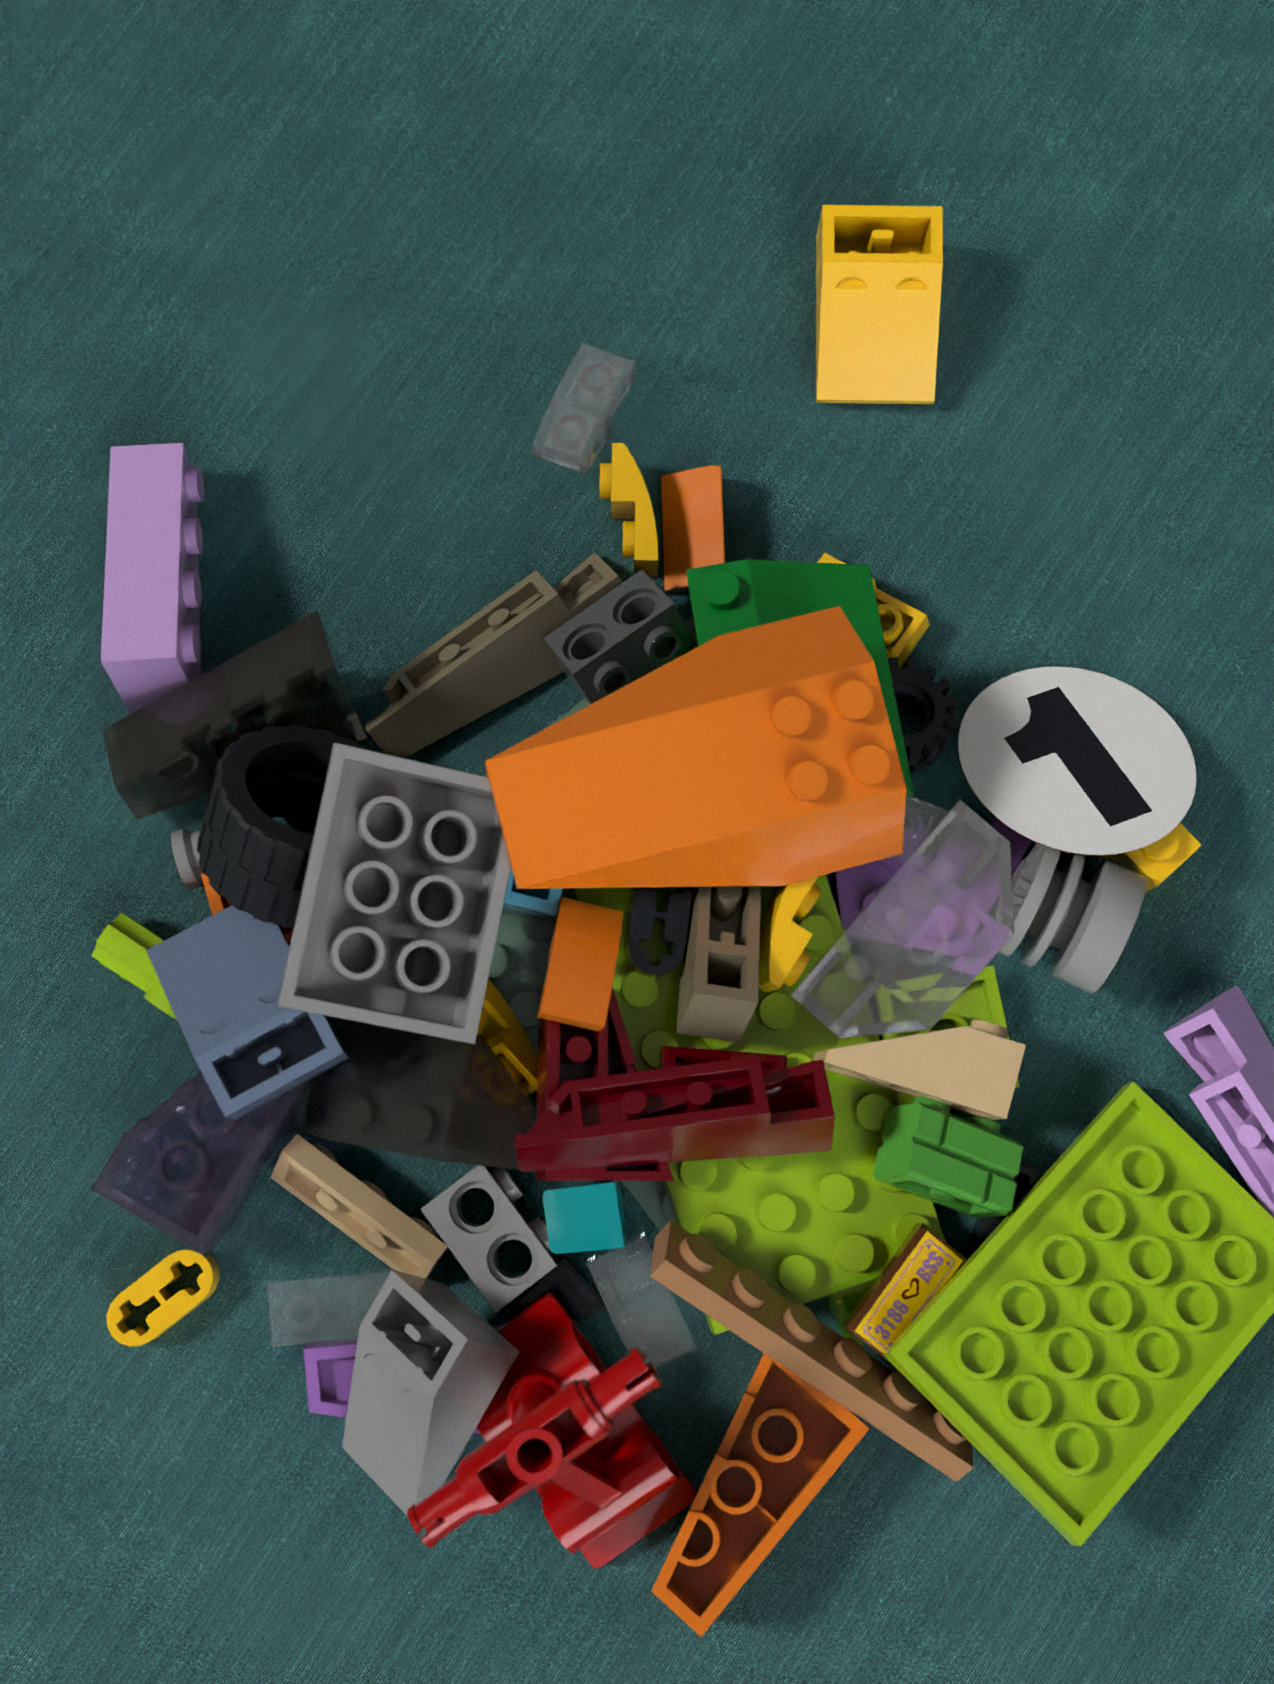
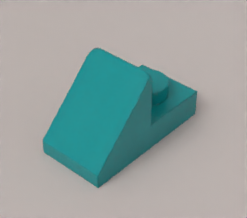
(585, 1217)

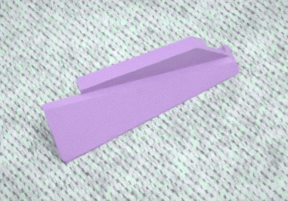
(1237, 1093)

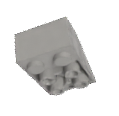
(419, 1385)

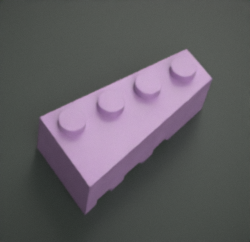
(152, 572)

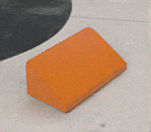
(691, 523)

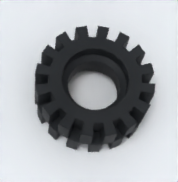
(933, 707)

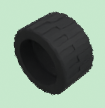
(239, 844)

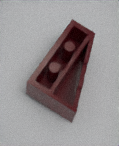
(582, 1053)

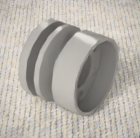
(1075, 915)

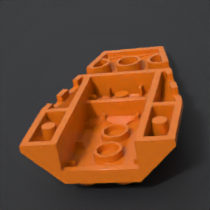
(714, 770)

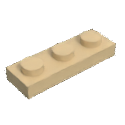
(357, 1208)

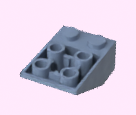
(225, 996)

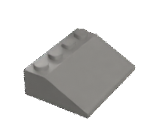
(399, 897)

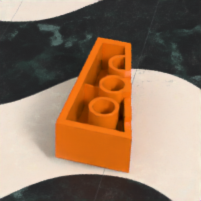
(761, 1480)

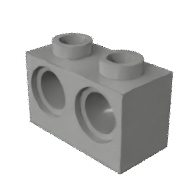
(478, 1244)

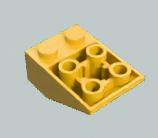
(878, 303)

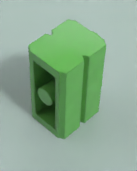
(948, 1158)

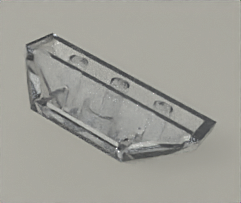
(918, 934)

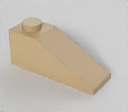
(958, 1066)

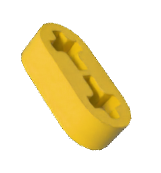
(154, 1285)

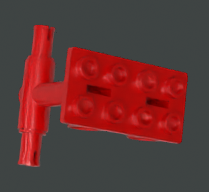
(570, 1435)

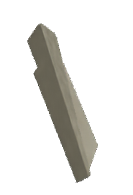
(485, 659)

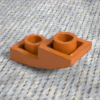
(581, 964)

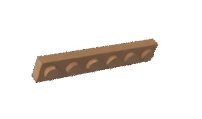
(807, 1348)

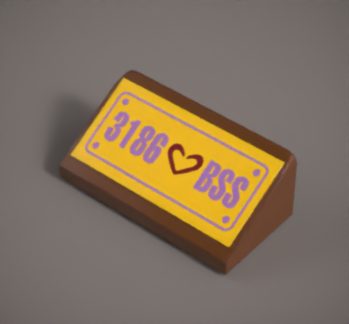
(904, 1288)

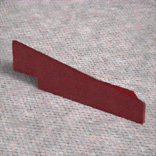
(682, 1116)

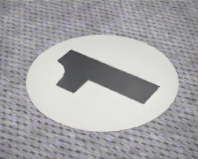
(1077, 760)

